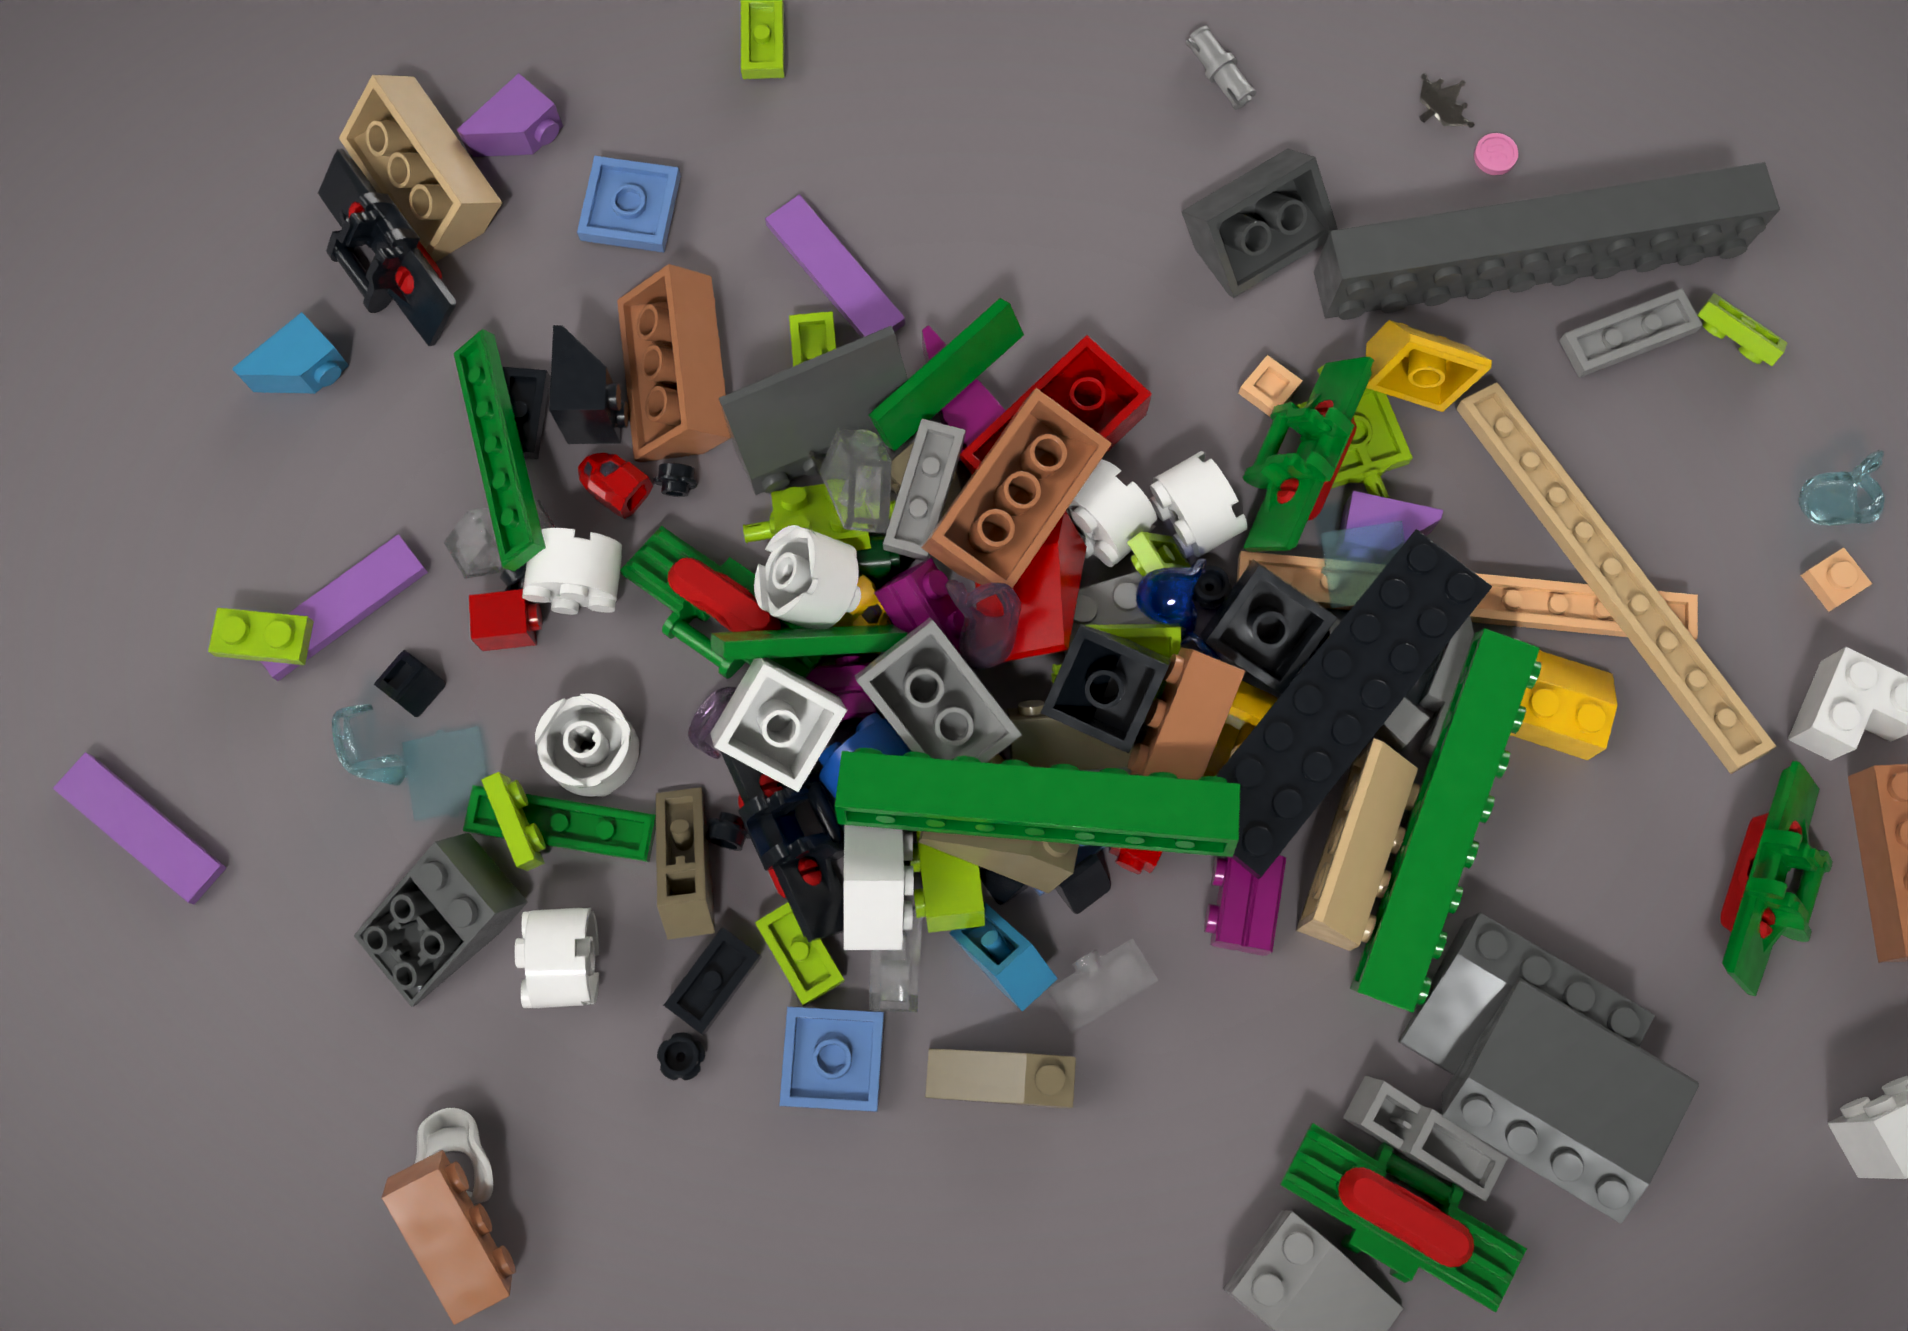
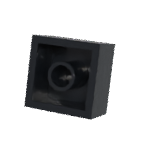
(1267, 627)

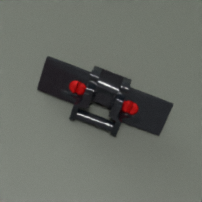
(400, 262)
(795, 862)

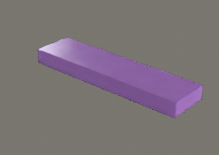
(833, 268)
(355, 596)
(139, 828)

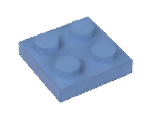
(629, 204)
(832, 1059)

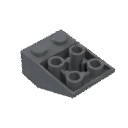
(439, 916)

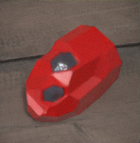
(614, 483)

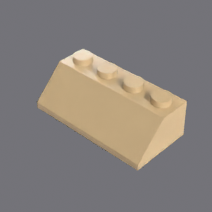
(419, 163)
(1359, 846)

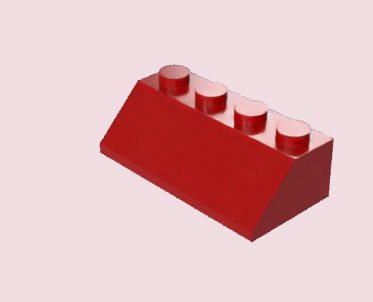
(1088, 387)

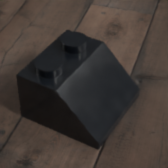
(583, 394)
(1106, 686)

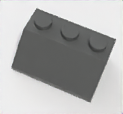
(1261, 221)

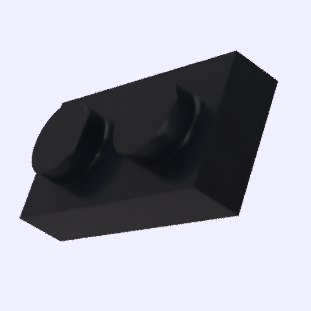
(528, 398)
(712, 981)

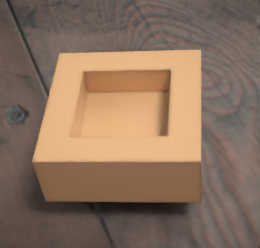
(1270, 385)
(1836, 579)

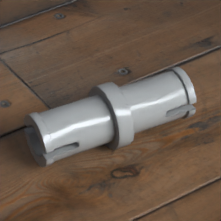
(1220, 67)

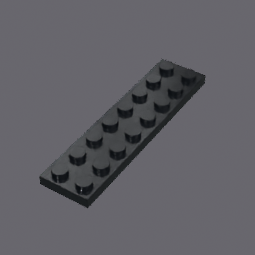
(1346, 694)

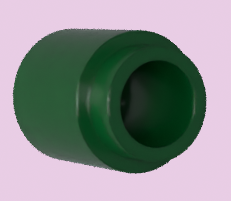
(876, 562)

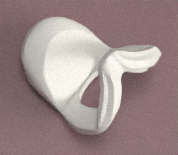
(457, 1132)

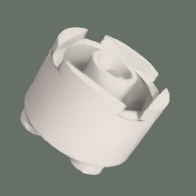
(1198, 505)
(1110, 514)
(574, 572)
(808, 578)
(587, 719)
(558, 958)

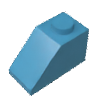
(292, 361)
(1006, 958)

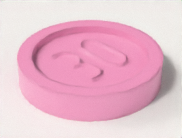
(1496, 154)

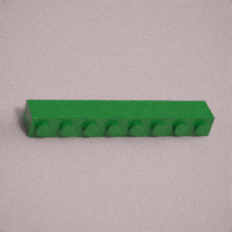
(1038, 802)
(1446, 819)

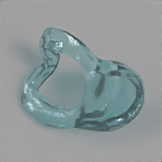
(1832, 496)
(385, 769)

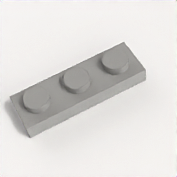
(1630, 332)
(924, 488)

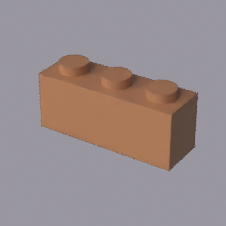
(1187, 717)
(449, 1236)

